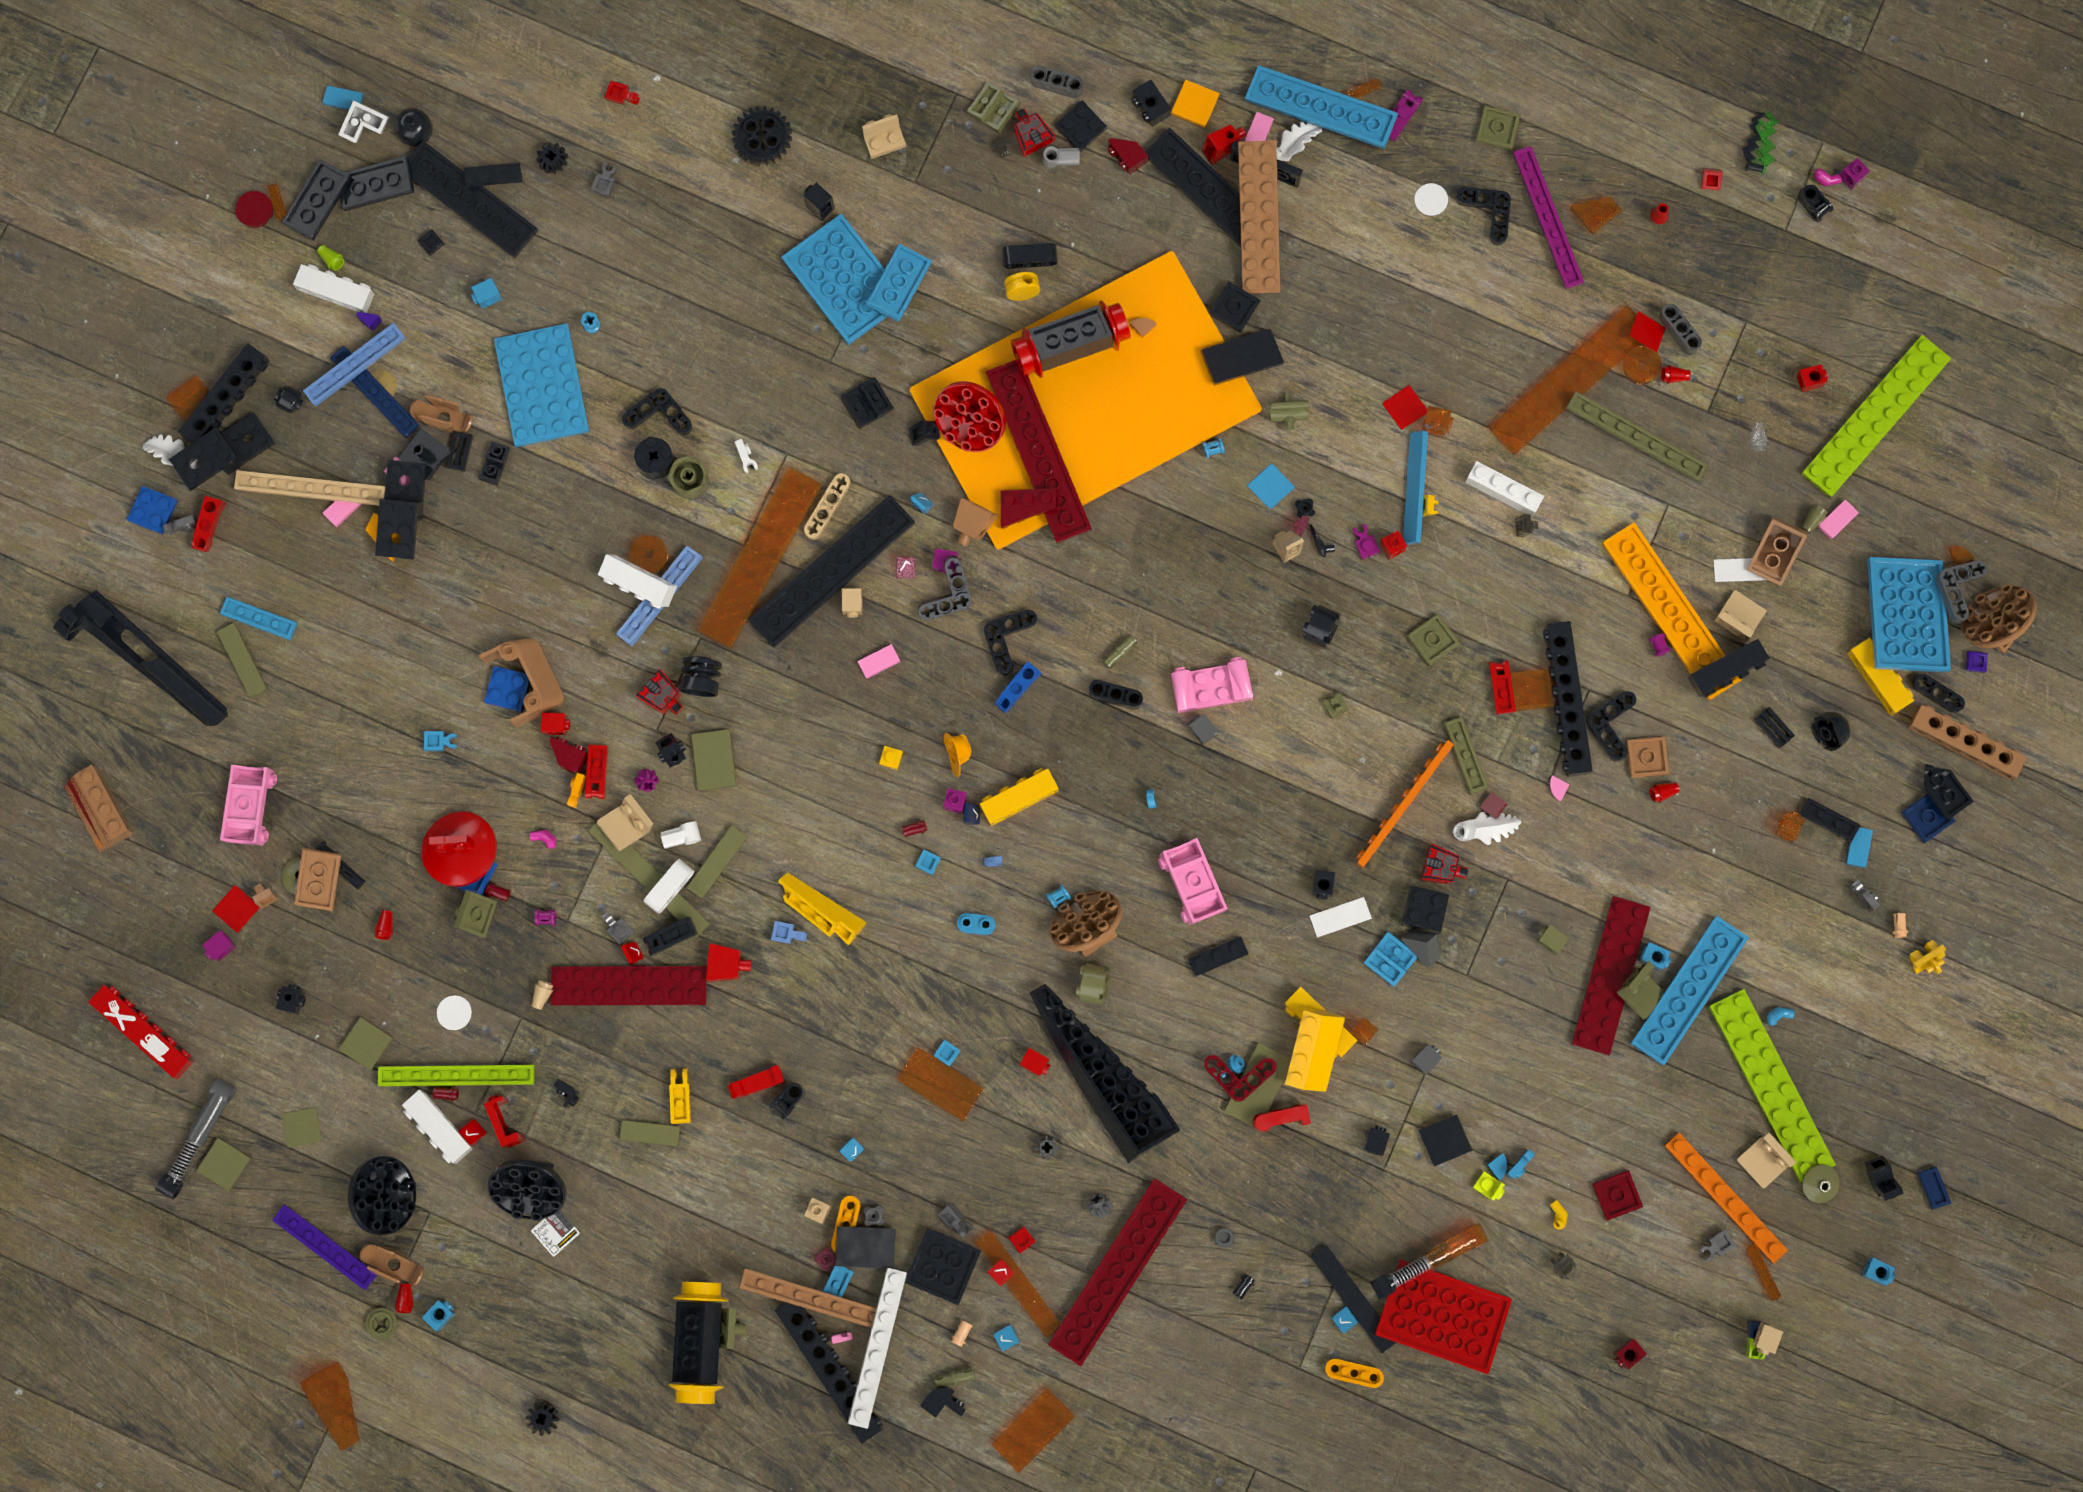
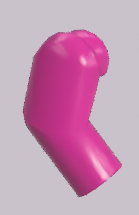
(1825, 179)
(545, 836)

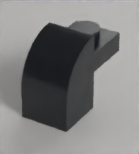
(1882, 1178)
(939, 1398)

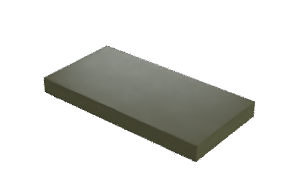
(1262, 1097)

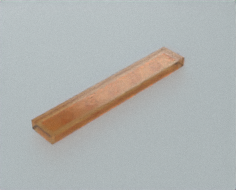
(1020, 1285)

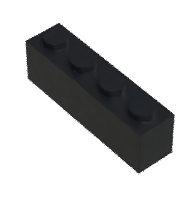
(1728, 668)

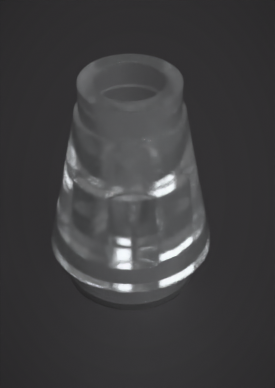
(1758, 437)

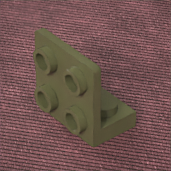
(1641, 991)

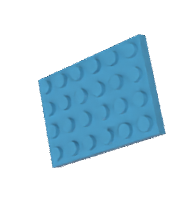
(839, 276)
(541, 385)
(1908, 615)

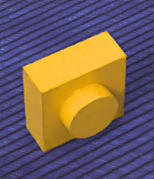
(891, 758)

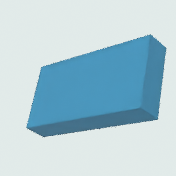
(341, 98)
(1859, 848)

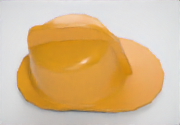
(958, 750)

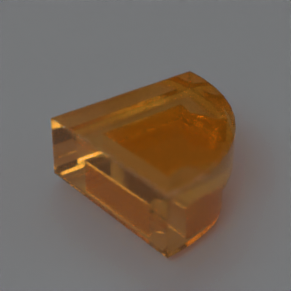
(1960, 555)

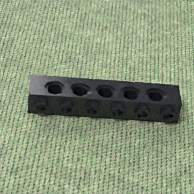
(224, 385)

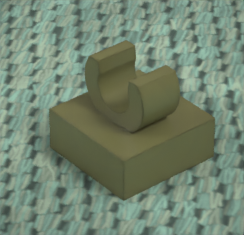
(1335, 705)

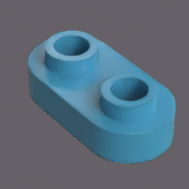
(976, 924)

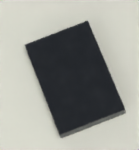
(865, 1247)

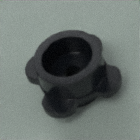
(1305, 503)

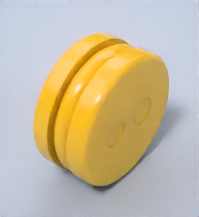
(1022, 286)

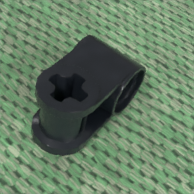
(1816, 203)
(787, 1101)

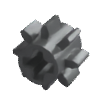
(1042, 1144)
(1100, 1205)

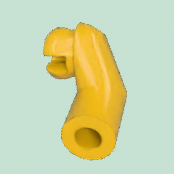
(1560, 1215)

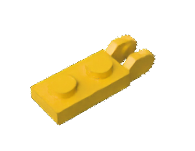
(680, 1099)

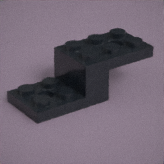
(221, 451)
(400, 509)

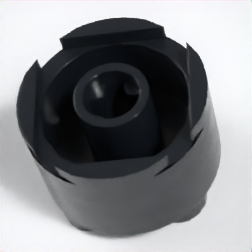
(651, 448)
(1321, 626)

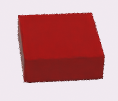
(1022, 1239)

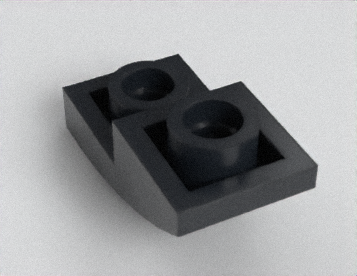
(494, 464)

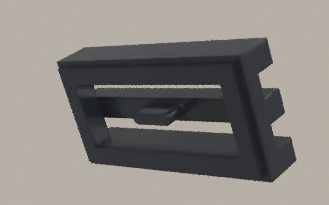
(456, 467)
(1781, 724)

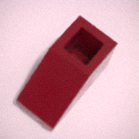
(1129, 154)
(567, 756)

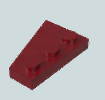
(1024, 504)

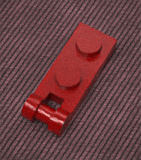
(1502, 688)
(596, 771)

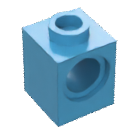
(486, 293)
(1647, 953)
(1870, 1272)
(430, 1316)

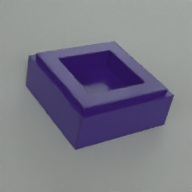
(1976, 662)

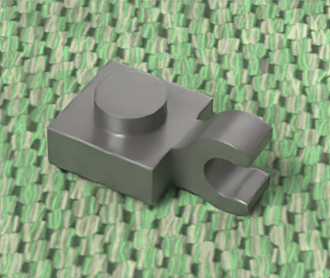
(618, 929)
(953, 1218)

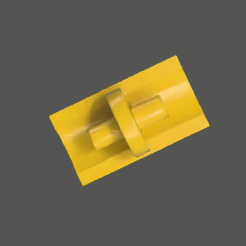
(1929, 962)

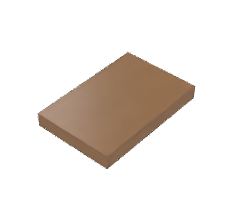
(317, 879)

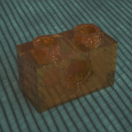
(1437, 421)

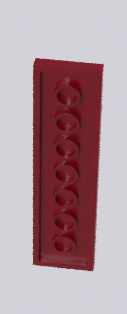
(1610, 970)
(629, 986)

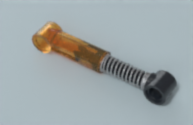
(1430, 1260)

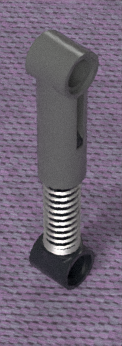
(219, 1095)

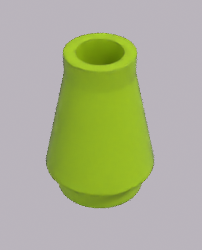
(331, 258)

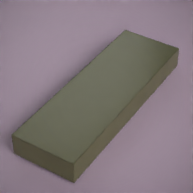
(650, 1133)

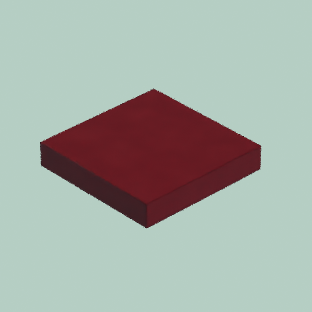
(1617, 1195)

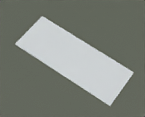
(1734, 570)
(1340, 917)

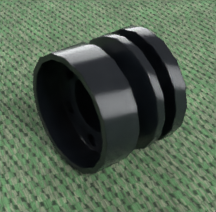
(700, 673)

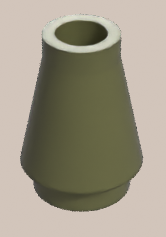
(1815, 517)

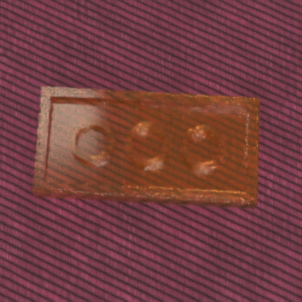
(940, 1084)
(1033, 1430)

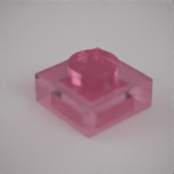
(1300, 525)

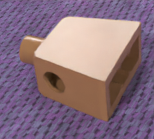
(972, 521)

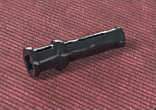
(356, 881)

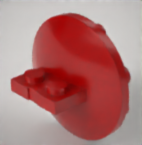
(969, 416)
(459, 849)

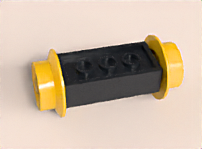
(697, 1343)

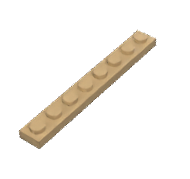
(309, 488)

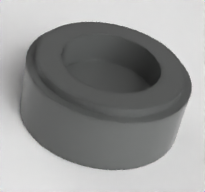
(1224, 1237)

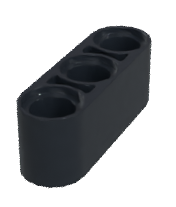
(1029, 255)
(1108, 688)

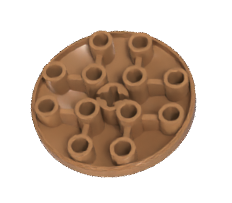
(2000, 617)
(1087, 922)

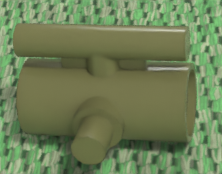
(1288, 411)

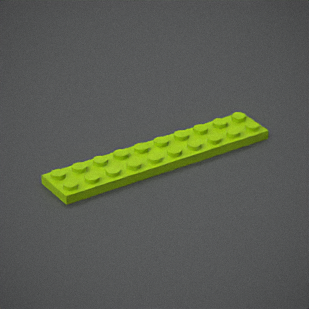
(1876, 416)
(1770, 1083)

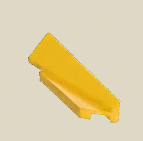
(821, 910)

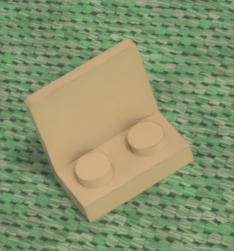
(883, 136)
(1740, 616)
(625, 823)
(1765, 1160)

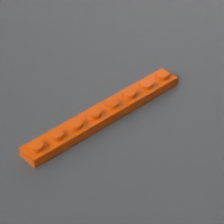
(1398, 810)
(1726, 1198)

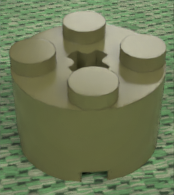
(699, 477)
(1094, 984)

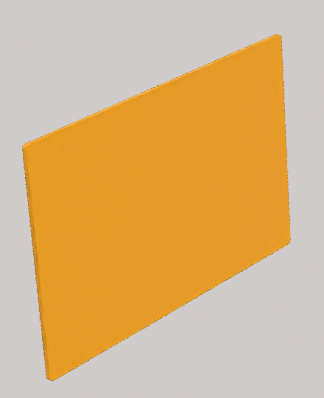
(1109, 409)

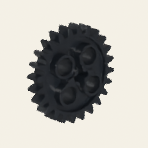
(778, 133)

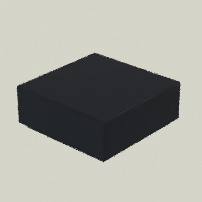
(431, 242)

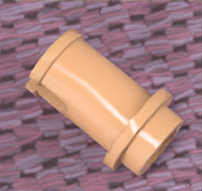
(1900, 925)
(961, 1333)

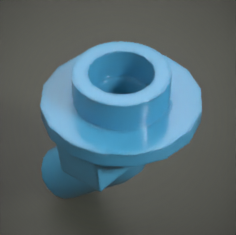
(1235, 1064)

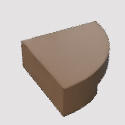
(1143, 326)

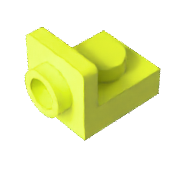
(1489, 1187)

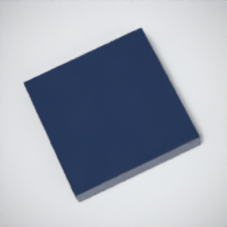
(1926, 819)

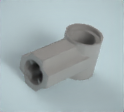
(1063, 156)

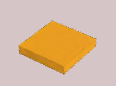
(1195, 103)

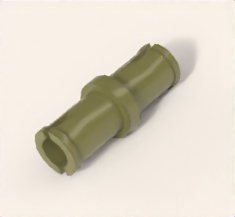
(1120, 651)
(955, 1377)

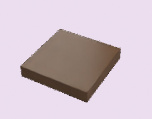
(1647, 757)

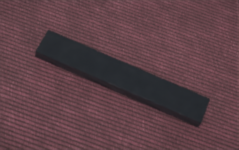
(1350, 1295)

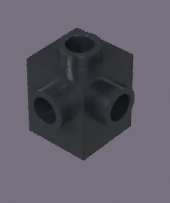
(670, 750)
(297, 1001)

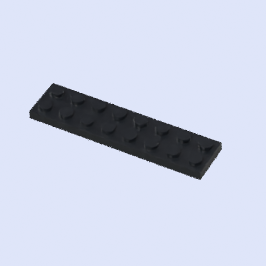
(1198, 182)
(473, 203)

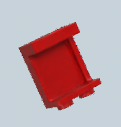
(499, 1124)

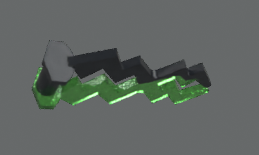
(1763, 137)

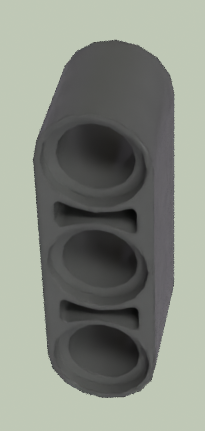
(1051, 75)
(1680, 320)

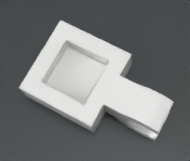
(744, 451)

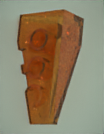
(332, 1401)

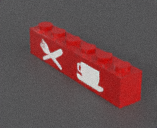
(141, 1031)

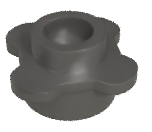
(868, 1214)

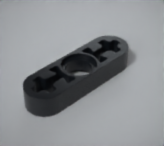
(1929, 681)

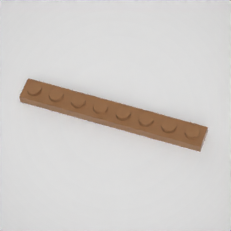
(807, 1298)

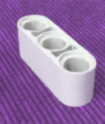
(669, 886)

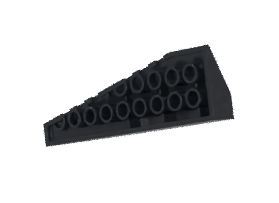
(1117, 1097)

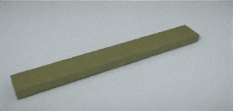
(1636, 436)
(649, 878)

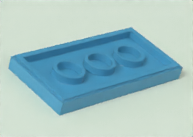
(899, 282)

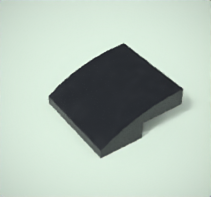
(867, 403)
(1445, 1140)

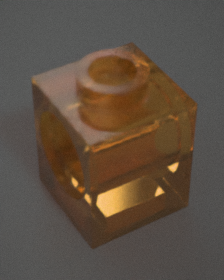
(1790, 826)
(1364, 1031)

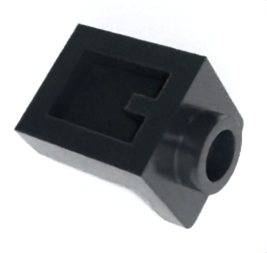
(923, 432)
(564, 1090)

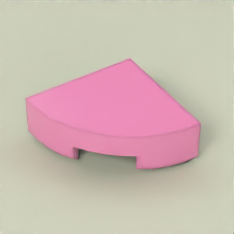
(1558, 788)
(842, 1337)

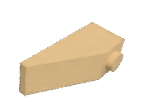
(1288, 545)

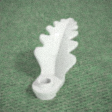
(1294, 141)
(166, 449)
(1486, 828)

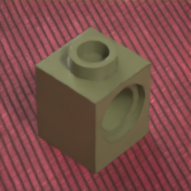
(1552, 939)

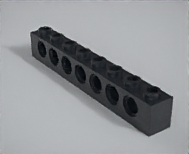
(1563, 631)
(840, 1398)

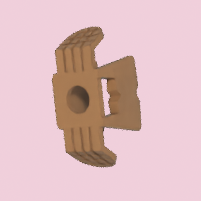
(430, 413)
(380, 1257)

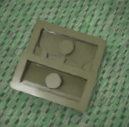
(993, 107)

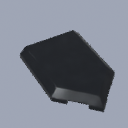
(1945, 791)

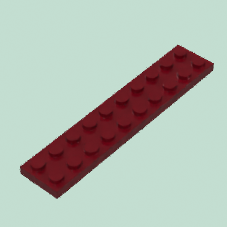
(1038, 449)
(1117, 1272)

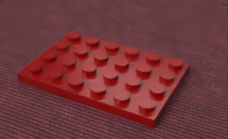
(1445, 1319)

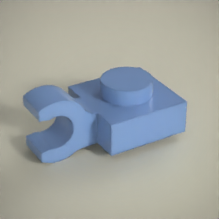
(785, 933)

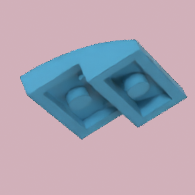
(1391, 959)

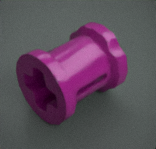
(1660, 645)
(545, 917)

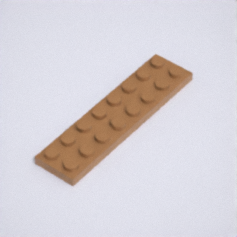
(1259, 216)

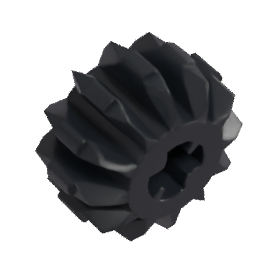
(545, 160)
(536, 1416)

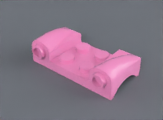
(1211, 686)
(246, 805)
(1193, 882)

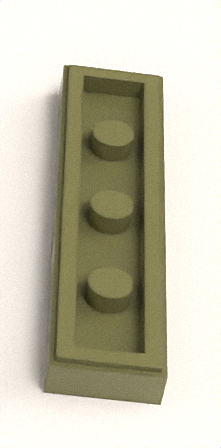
(242, 660)
(1466, 755)
(717, 862)

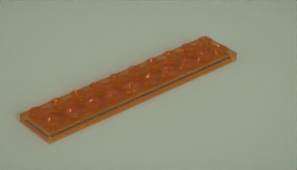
(1575, 373)
(760, 558)

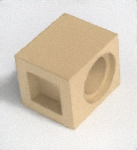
(852, 602)
(817, 1211)
(1767, 1338)

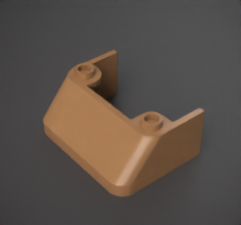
(547, 691)

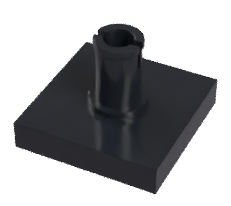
(426, 450)

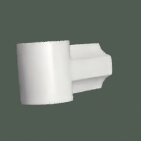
(685, 834)

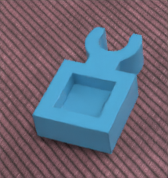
(436, 741)
(1518, 1168)

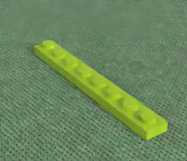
(456, 1075)

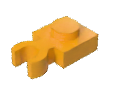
(577, 785)

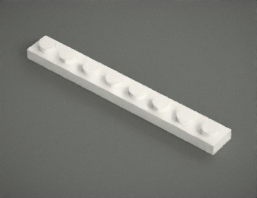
(877, 1348)

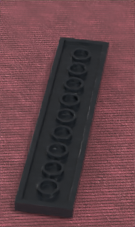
(831, 571)

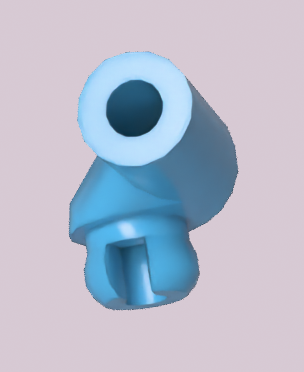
(1777, 1013)

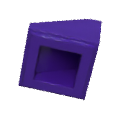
(369, 320)

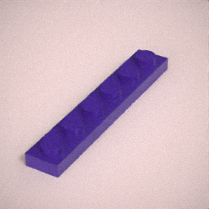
(324, 1247)

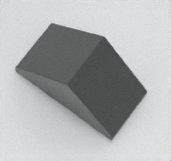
(1423, 945)

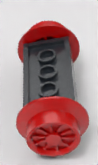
(1070, 338)

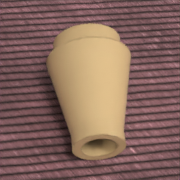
(541, 994)

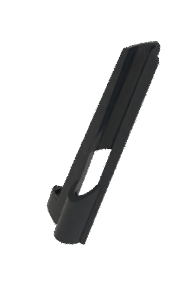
(108, 623)

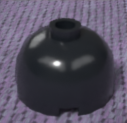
(413, 127)
(1831, 730)

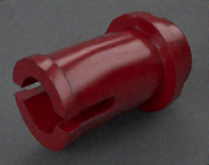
(914, 828)
(497, 892)
(446, 1093)

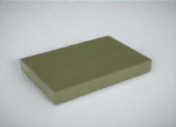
(714, 760)

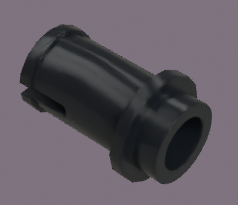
(1244, 1286)

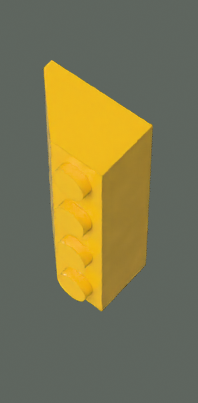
(1315, 1050)

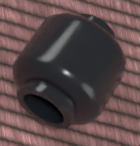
(288, 399)

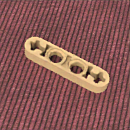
(825, 505)

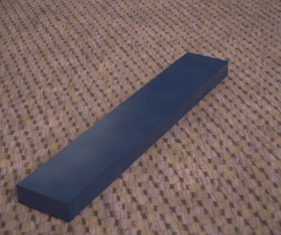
(380, 397)

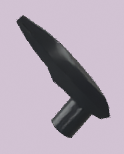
(1322, 549)

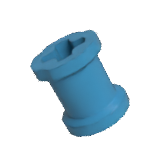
(590, 328)
(1220, 447)
(1058, 896)

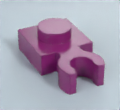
(1366, 544)

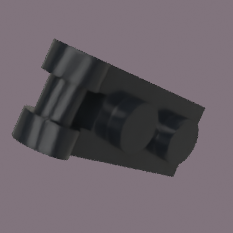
(670, 936)

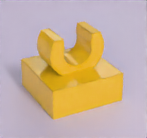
(1428, 505)

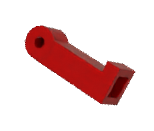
(207, 523)
(756, 1083)
(1266, 1120)

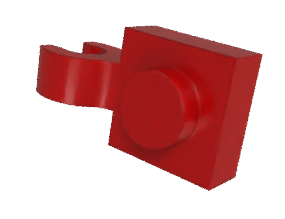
(619, 93)

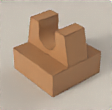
(264, 896)

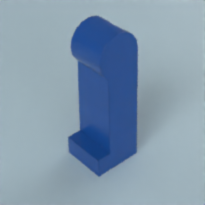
(1018, 687)

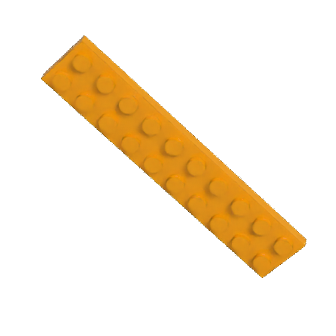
(1664, 601)

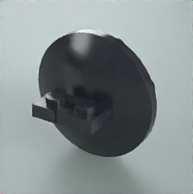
(527, 1189)
(382, 1195)

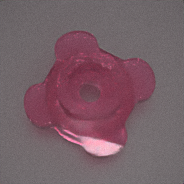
(820, 1258)

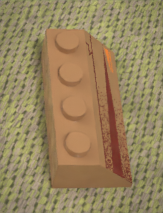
(97, 808)

